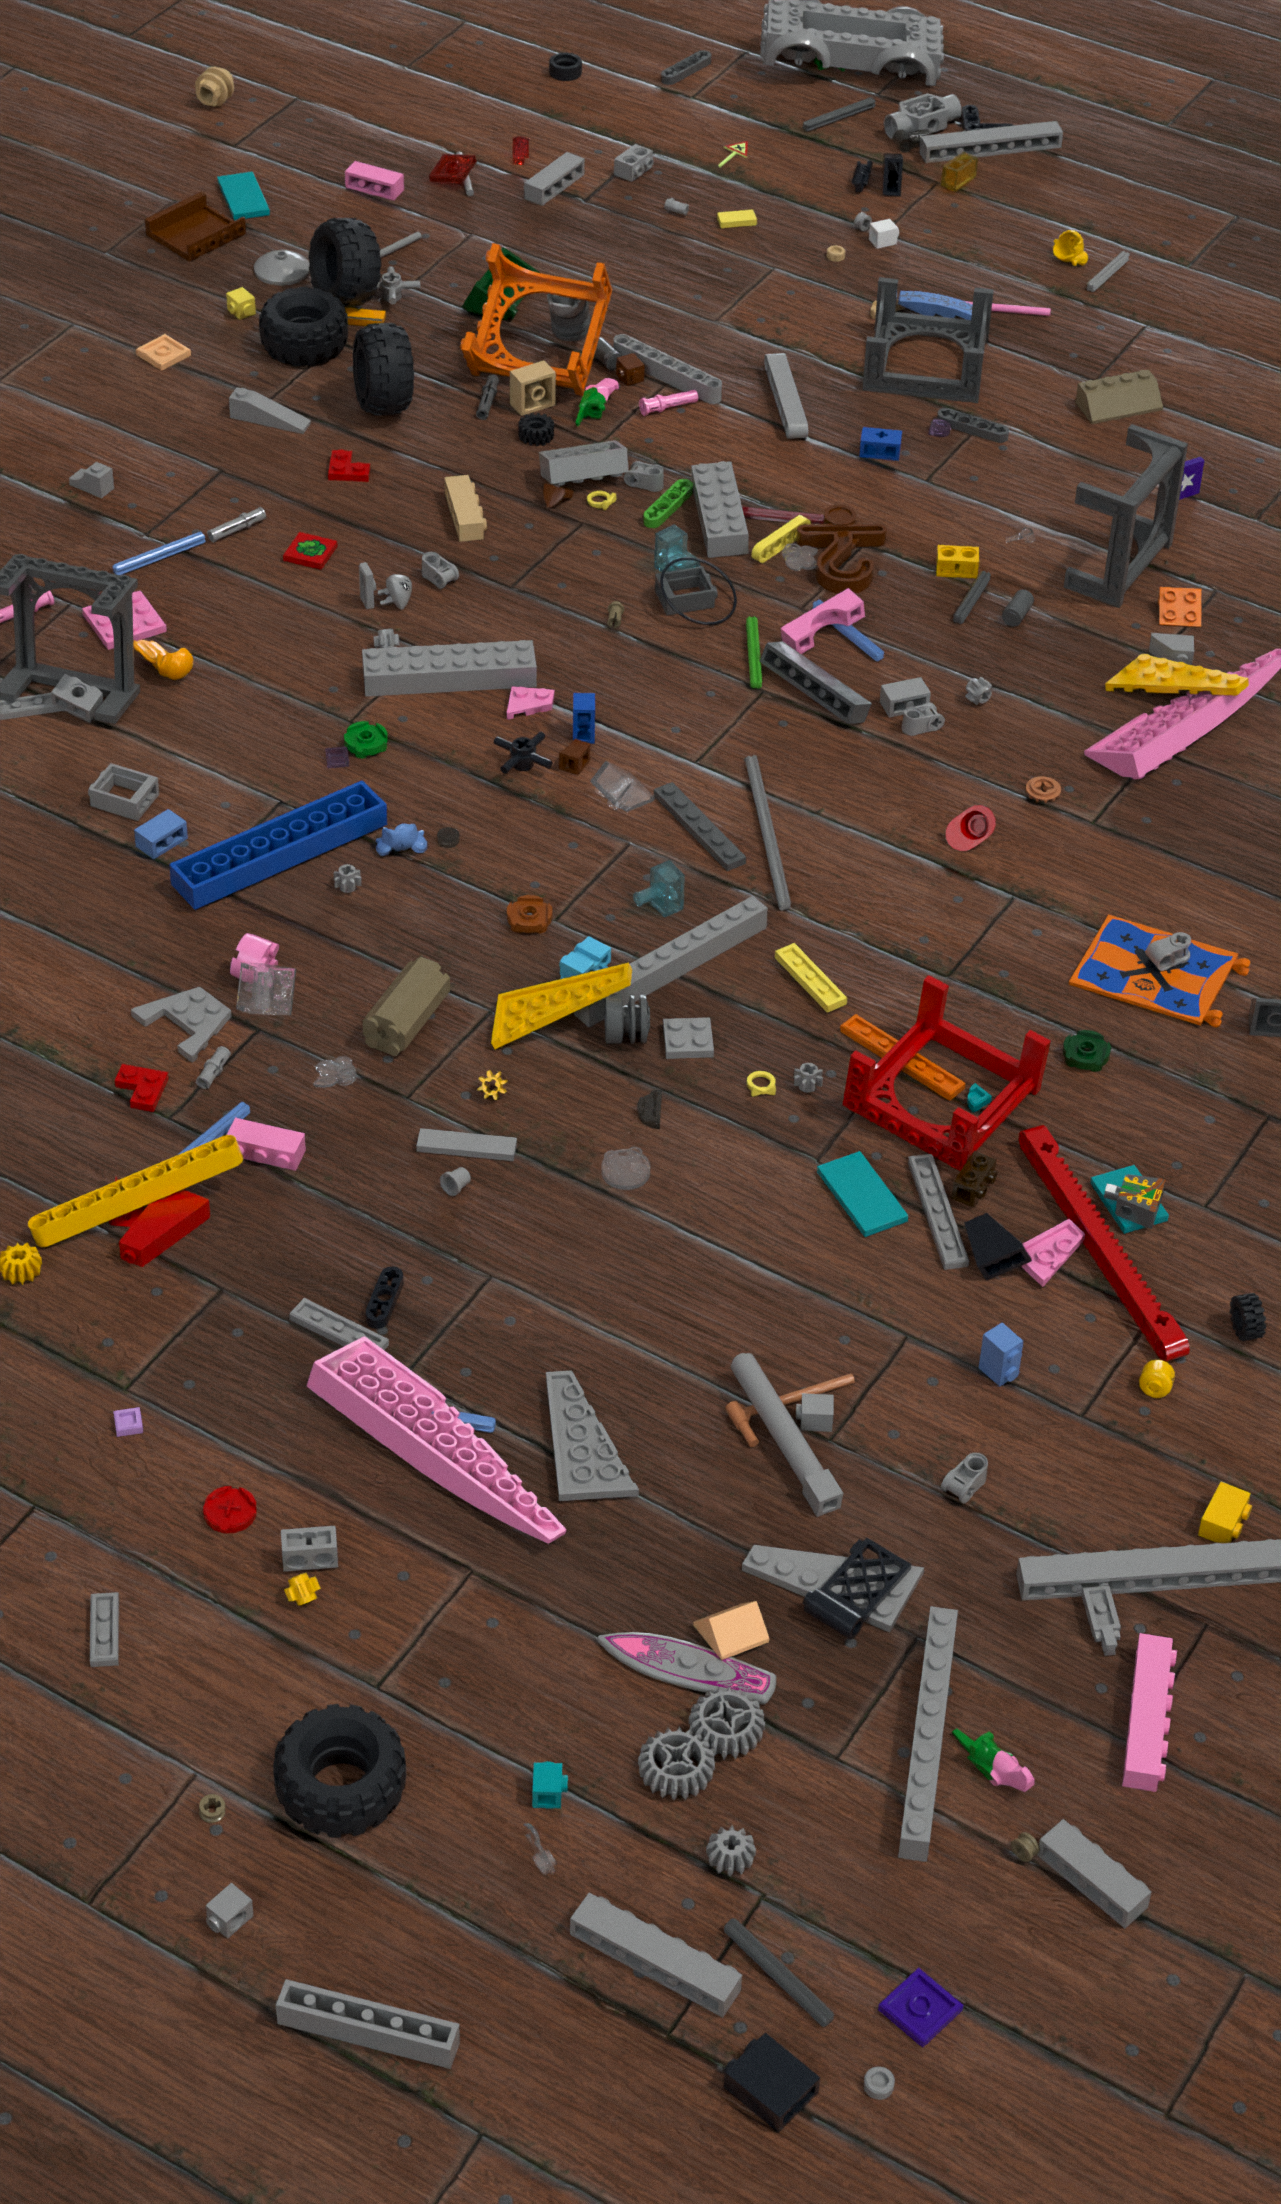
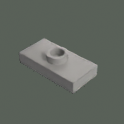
(367, 585)

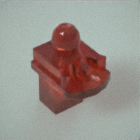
(520, 150)

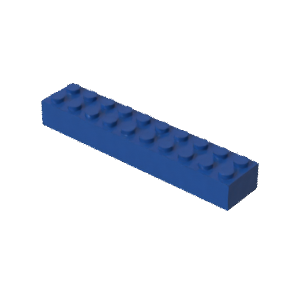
(278, 844)

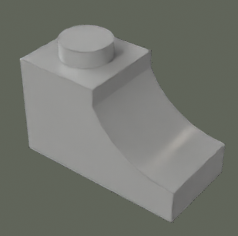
(94, 480)

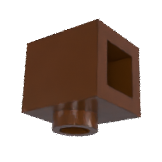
(630, 369)

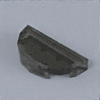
(650, 1109)

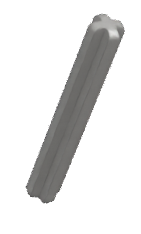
(1107, 271)

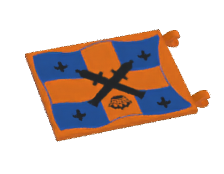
(1121, 970)

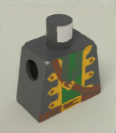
(1137, 1198)

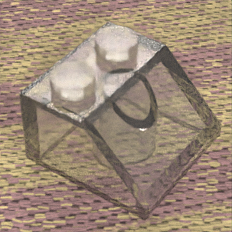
(620, 788)

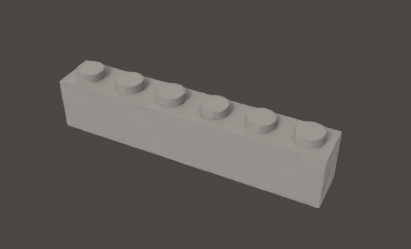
(656, 1954)
(368, 2023)

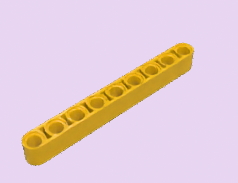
(135, 1191)

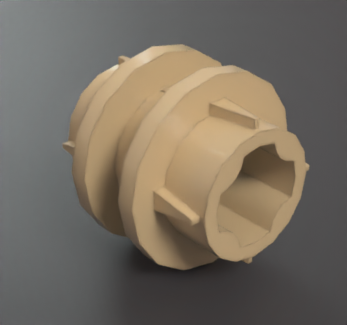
(214, 86)

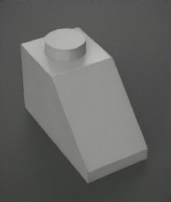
(1172, 647)

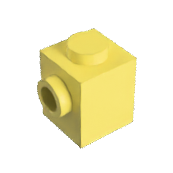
(241, 303)

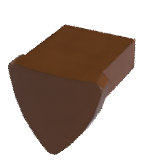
(555, 494)

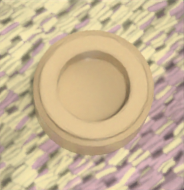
(836, 253)

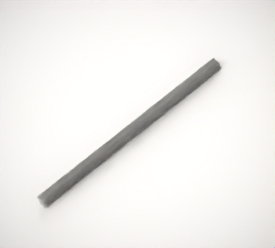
(768, 833)

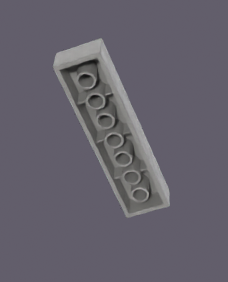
(449, 668)

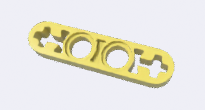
(778, 540)

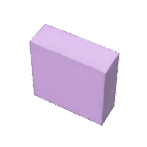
(128, 1422)

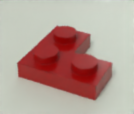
(343, 469)
(146, 1083)

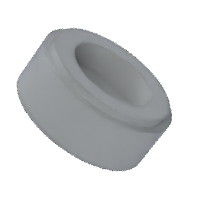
(879, 2083)

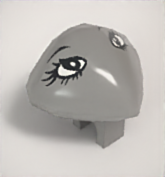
(397, 590)

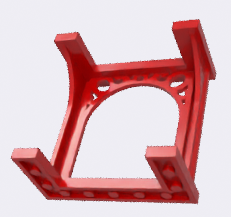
(966, 1131)

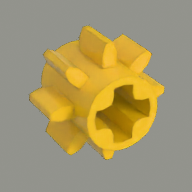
(499, 1083)
(302, 1589)

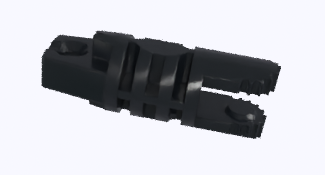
(861, 175)

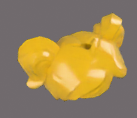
(1070, 248)

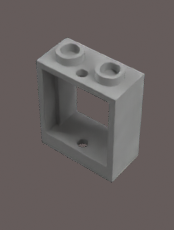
(145, 786)

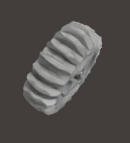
(728, 1717)
(674, 1753)

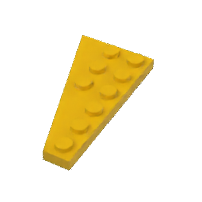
(1168, 676)

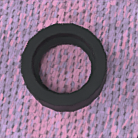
(565, 66)

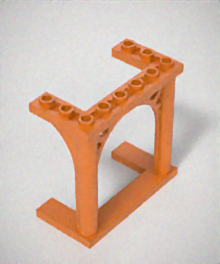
(510, 275)

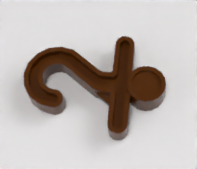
(840, 536)

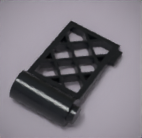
(835, 1608)

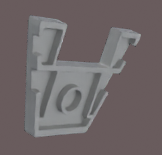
(191, 1010)

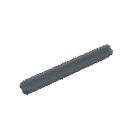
(839, 114)
(779, 1972)

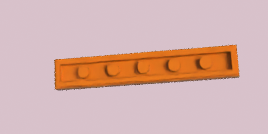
(918, 1068)

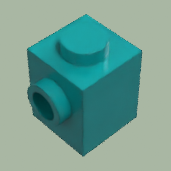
(548, 1785)

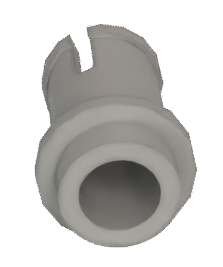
(677, 207)

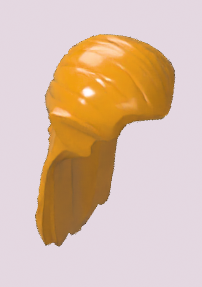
(169, 665)

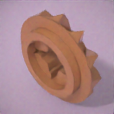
(1050, 786)

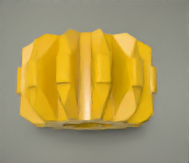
(20, 1263)

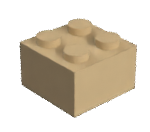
(532, 388)

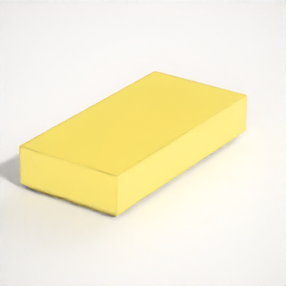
(736, 218)

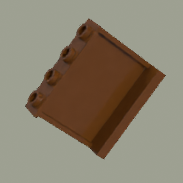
(193, 227)

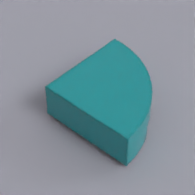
(977, 1098)

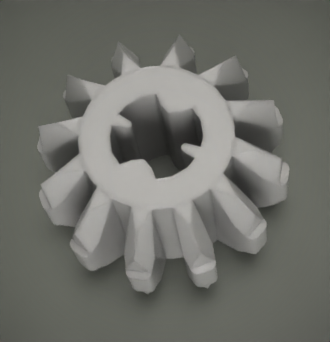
(731, 1850)

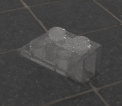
(266, 989)

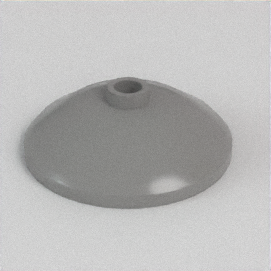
(281, 267)

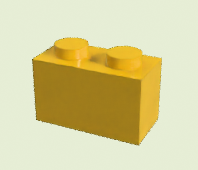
(1224, 1514)

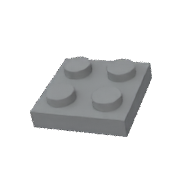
(688, 1038)

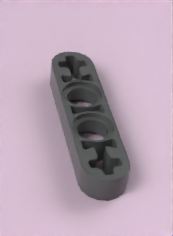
(686, 67)
(991, 430)

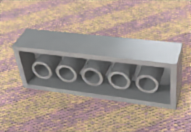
(719, 509)

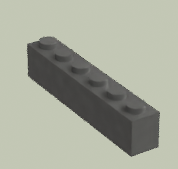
(815, 682)

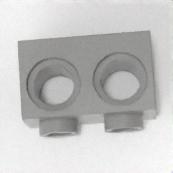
(633, 162)
(309, 1548)

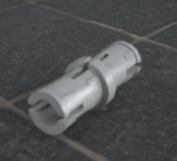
(213, 1067)

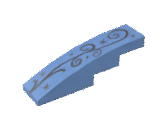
(931, 303)

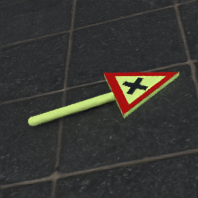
(737, 148)

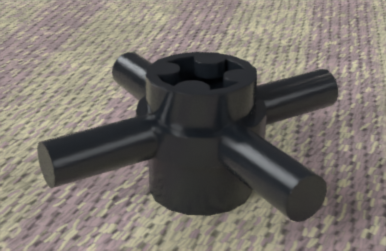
(523, 753)

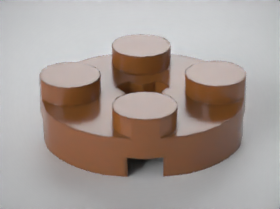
(537, 922)

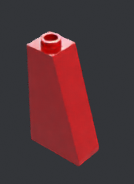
(162, 1226)

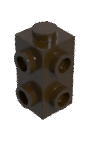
(974, 1179)

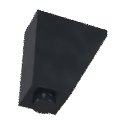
(892, 174)
(994, 1247)

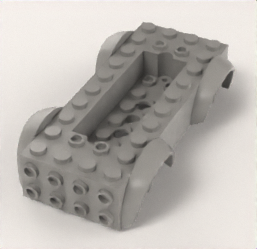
(853, 37)

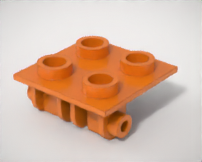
(1180, 607)

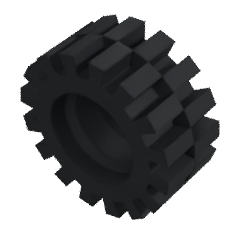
(536, 429)
(1247, 1316)

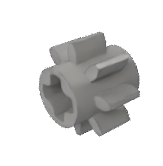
(386, 639)
(978, 690)
(347, 878)
(808, 1077)

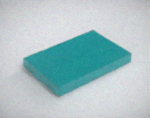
(1116, 1178)

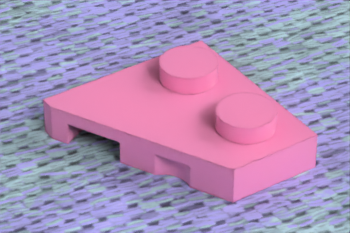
(529, 701)

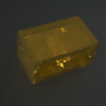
(959, 171)

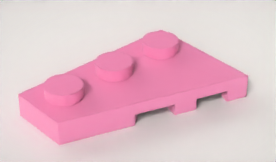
(1052, 1250)

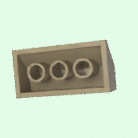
(1119, 396)

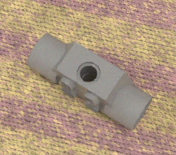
(923, 113)

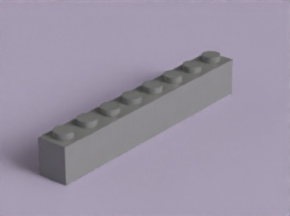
(991, 141)

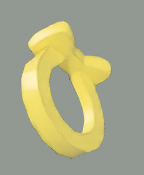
(605, 504)
(755, 1090)

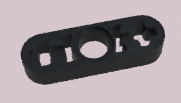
(385, 1306)

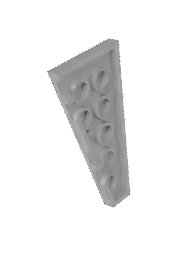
(583, 1451)

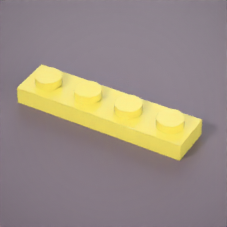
(810, 977)

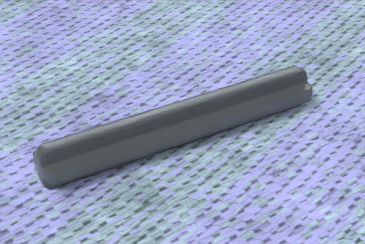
(971, 597)

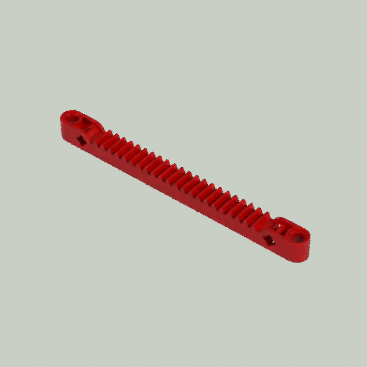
(1156, 1325)

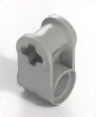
(646, 475)
(438, 569)
(920, 719)
(1169, 951)
(967, 1477)

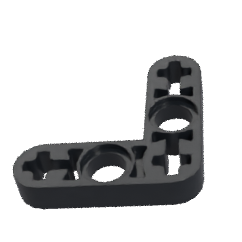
(971, 120)

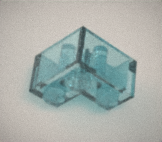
(671, 545)

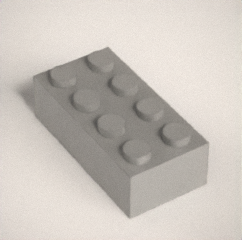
(583, 462)

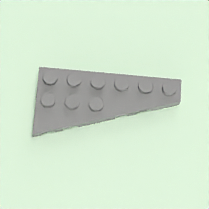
(808, 1571)

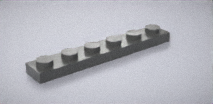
(700, 826)

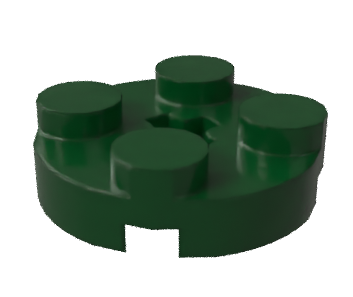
(1087, 1060)

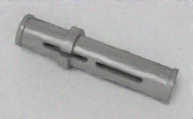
(218, 533)

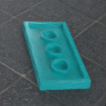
(243, 195)
(862, 1194)

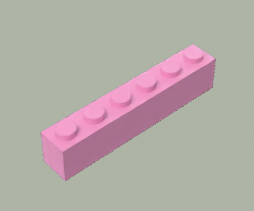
(1148, 1712)

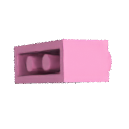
(374, 180)
(268, 1143)

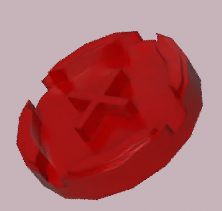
(230, 1509)

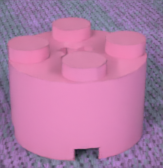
(253, 950)

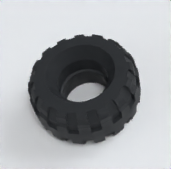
(345, 260)
(303, 326)
(383, 369)
(333, 1738)

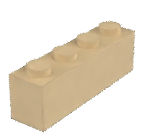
(465, 508)

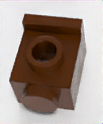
(574, 757)

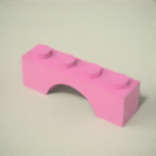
(841, 609)

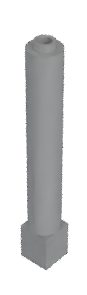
(818, 1484)

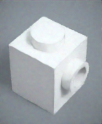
(883, 233)

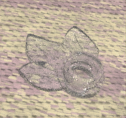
(799, 557)
(334, 1072)
(542, 1858)

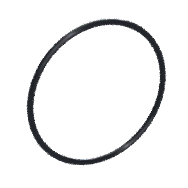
(713, 566)

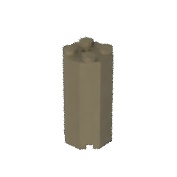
(405, 1006)

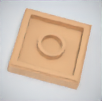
(163, 352)

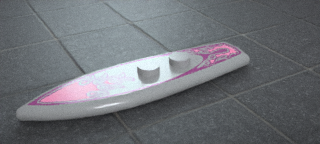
(688, 1664)

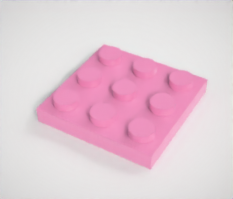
(145, 621)

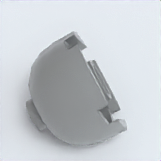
(565, 306)

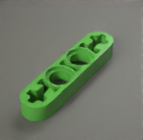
(664, 501)

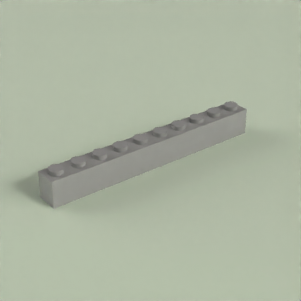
(686, 953)
(1150, 1569)
(928, 1735)

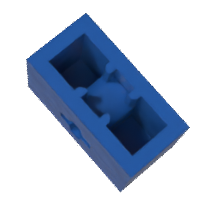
(880, 443)
(584, 717)

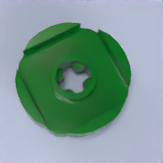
(375, 740)

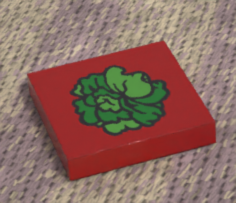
(310, 550)

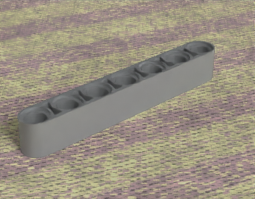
(671, 369)
(786, 396)

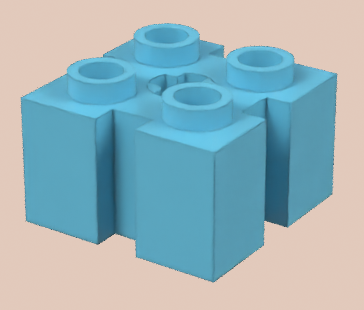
(587, 957)

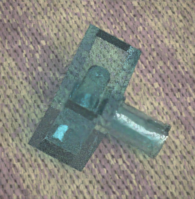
(665, 889)

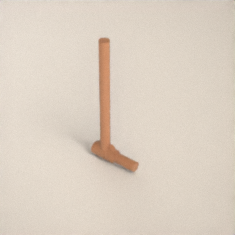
(741, 1415)

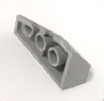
(258, 409)

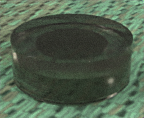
(448, 837)

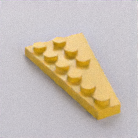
(539, 1005)

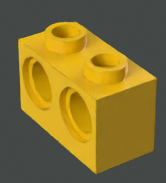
(957, 561)

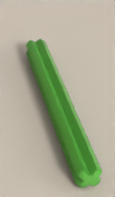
(754, 652)

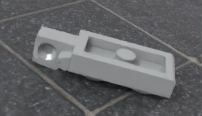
(1102, 1617)

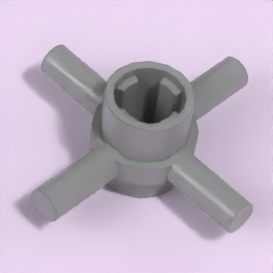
(393, 285)

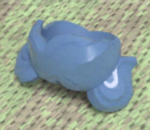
(402, 838)

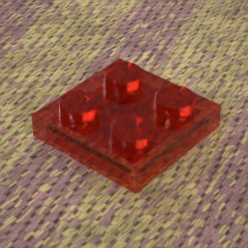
(452, 168)

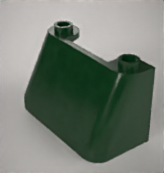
(478, 294)

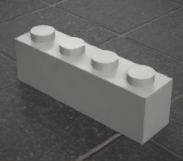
(554, 178)
(1094, 1873)

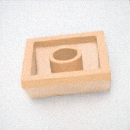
(734, 1629)

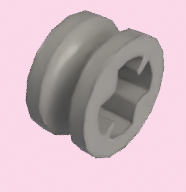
(862, 221)

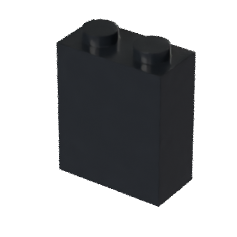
(771, 2081)

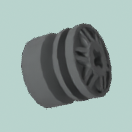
(571, 328)
(626, 1018)

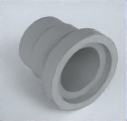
(454, 1181)

